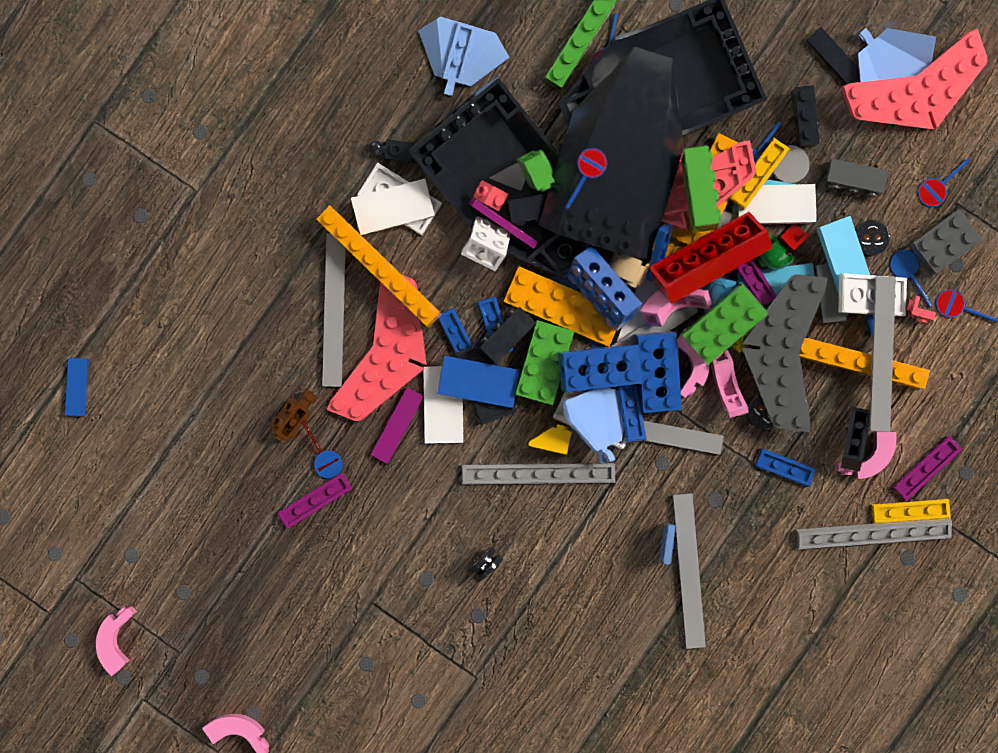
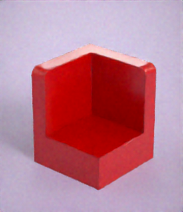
(793, 237)

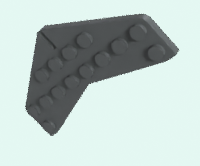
(777, 362)

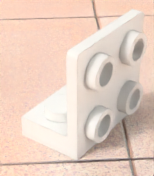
(487, 244)

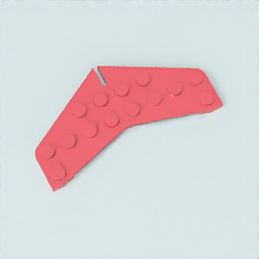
(932, 91)
(732, 171)
(387, 363)

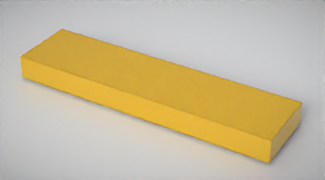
(764, 168)
(910, 511)

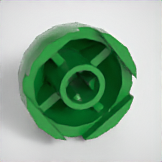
(775, 257)

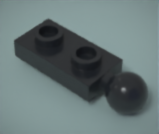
(393, 150)

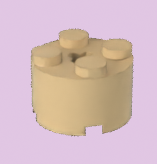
(629, 269)

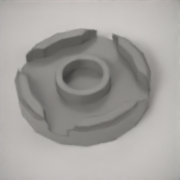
(793, 166)

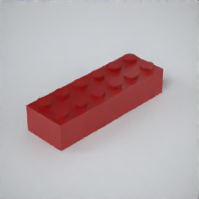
(710, 257)

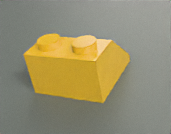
(553, 439)

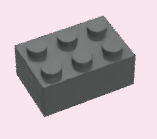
(945, 242)

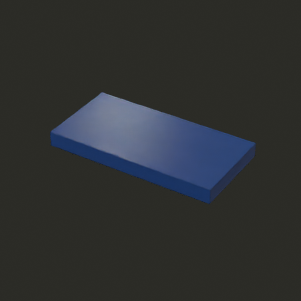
(478, 381)

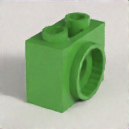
(536, 170)

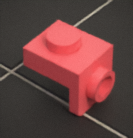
(490, 195)
(920, 314)

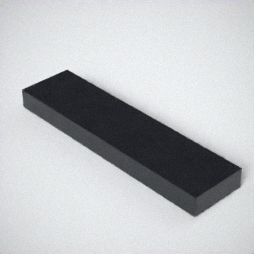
(834, 56)

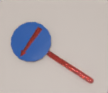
(327, 463)

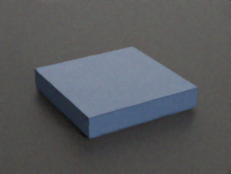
(667, 543)

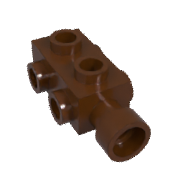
(291, 416)

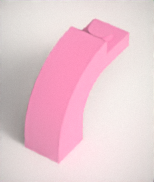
(658, 308)
(699, 367)
(727, 385)
(881, 454)
(106, 641)
(239, 725)

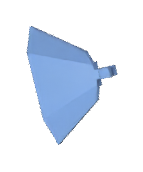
(461, 51)
(894, 54)
(597, 419)

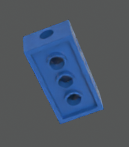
(610, 288)
(590, 359)
(669, 378)

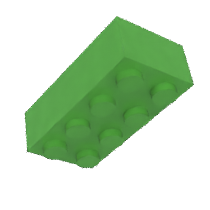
(700, 189)
(724, 323)
(541, 368)

